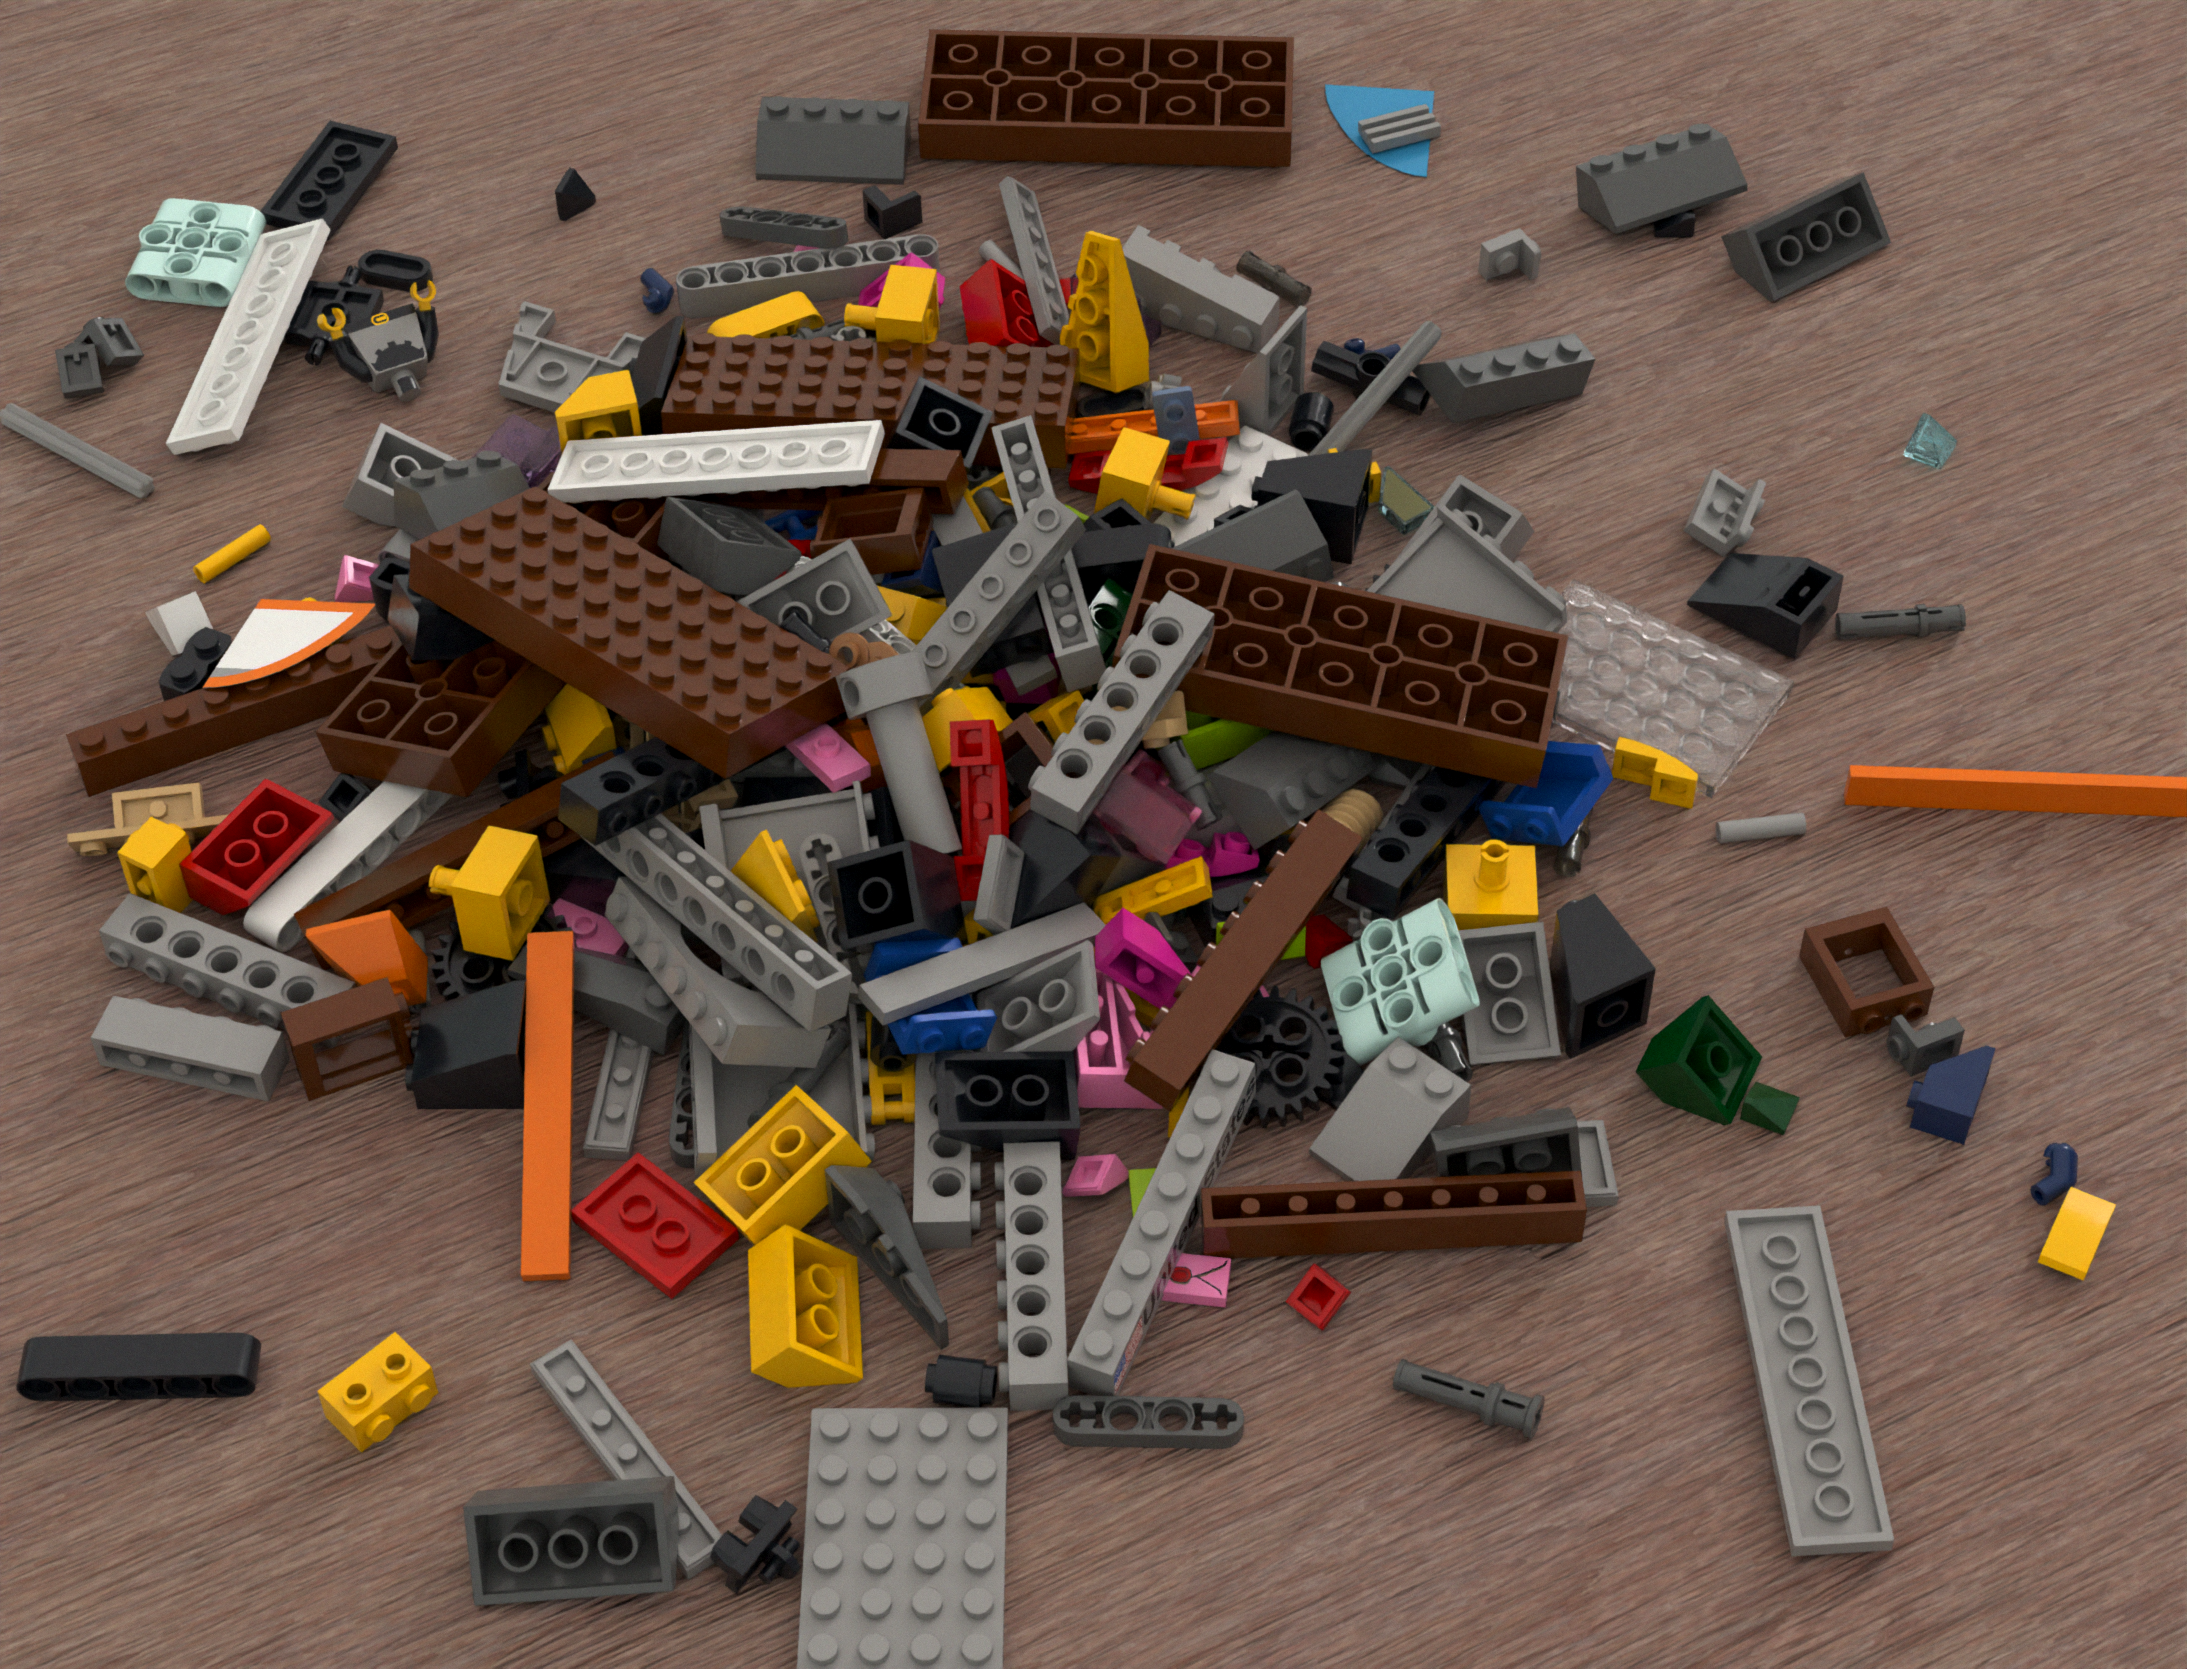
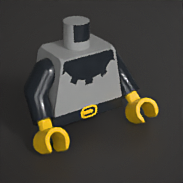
(389, 346)

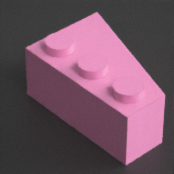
(1103, 1051)

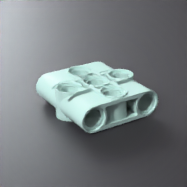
(194, 252)
(1399, 981)

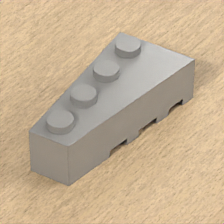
(1198, 296)

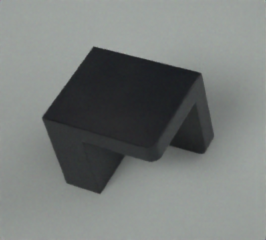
(890, 216)

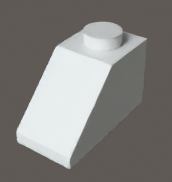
(179, 621)

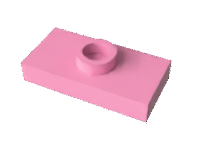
(830, 758)
(591, 929)

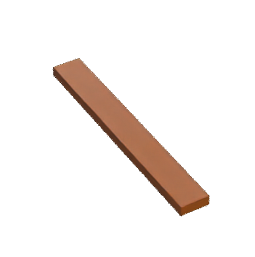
(2016, 791)
(548, 1107)

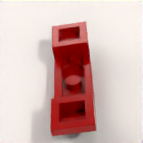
(1181, 472)
(984, 797)

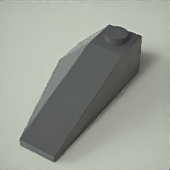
(620, 996)
(877, 1228)

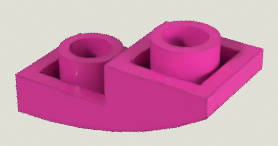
(1226, 856)

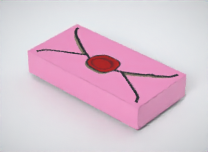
(1199, 1281)

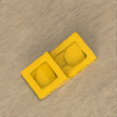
(1668, 777)
(2076, 1233)

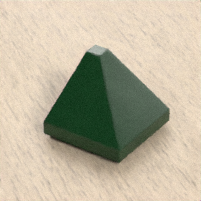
(1769, 1108)

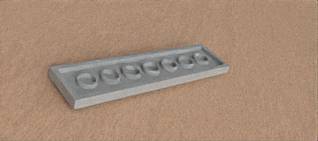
(1807, 1382)

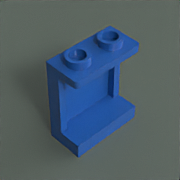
(1566, 791)
(943, 1026)

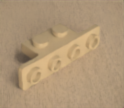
(131, 809)

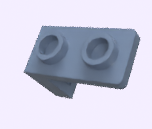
(1176, 417)

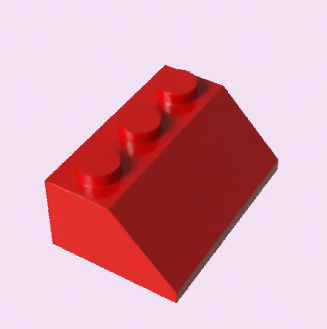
(999, 308)
(252, 847)

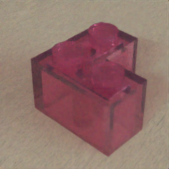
(1147, 808)

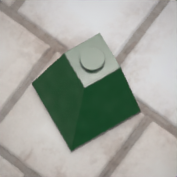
(1700, 1063)

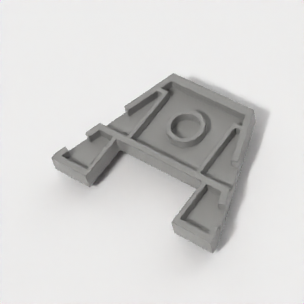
(550, 372)

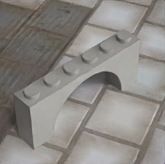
(729, 1018)

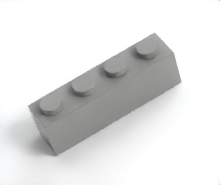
(190, 1048)

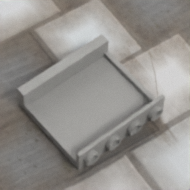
(1469, 574)
(839, 814)
(729, 1093)

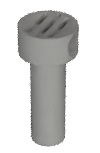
(888, 697)

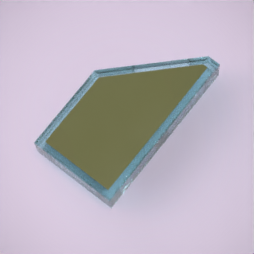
(1402, 503)

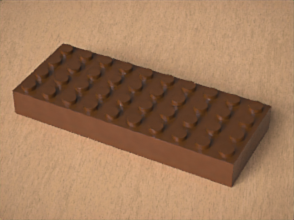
(1107, 98)
(826, 381)
(629, 630)
(1361, 667)
(455, 719)

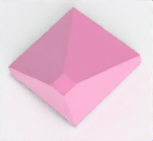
(354, 580)
(1095, 1175)

